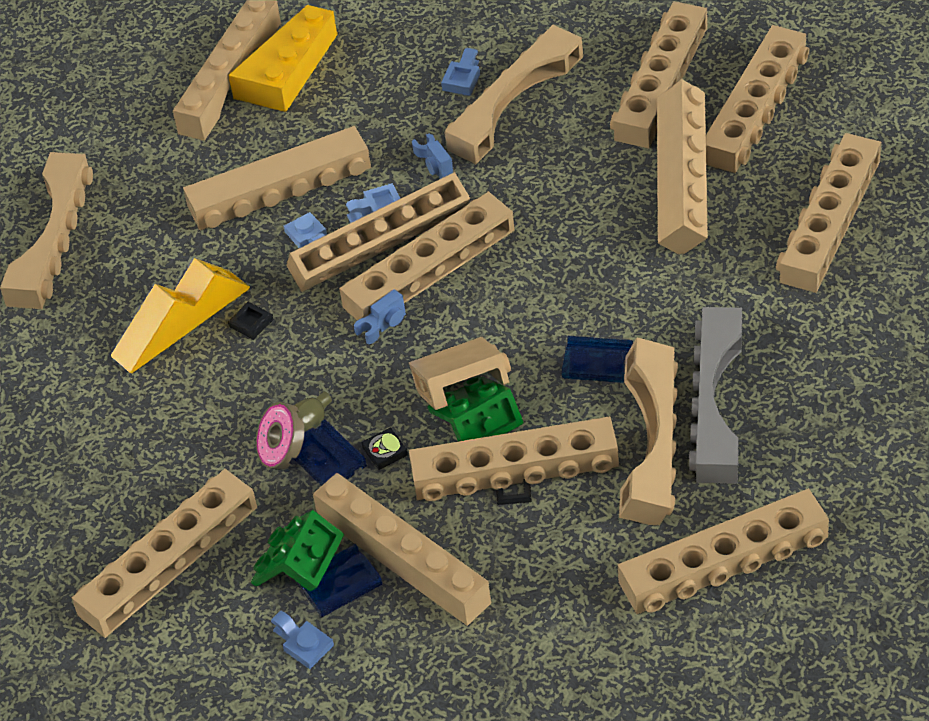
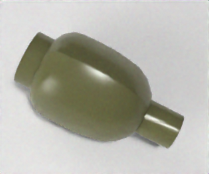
(313, 410)

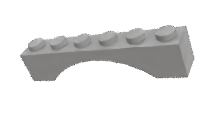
(716, 443)

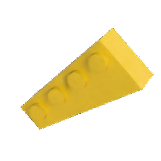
(285, 60)

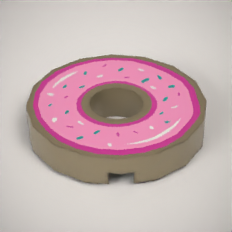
(279, 435)

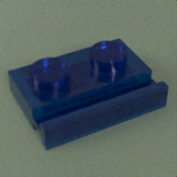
(595, 359)
(328, 453)
(345, 580)

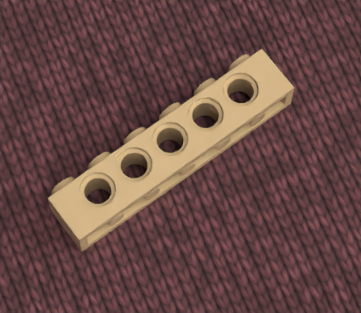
(660, 69)
(755, 98)
(829, 212)
(377, 232)
(430, 255)
(512, 457)
(777, 527)
(164, 552)

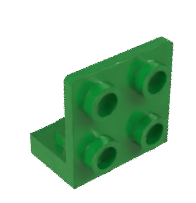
(480, 409)
(300, 551)

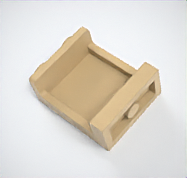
(457, 364)

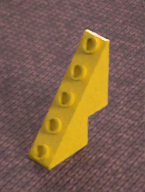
(174, 313)

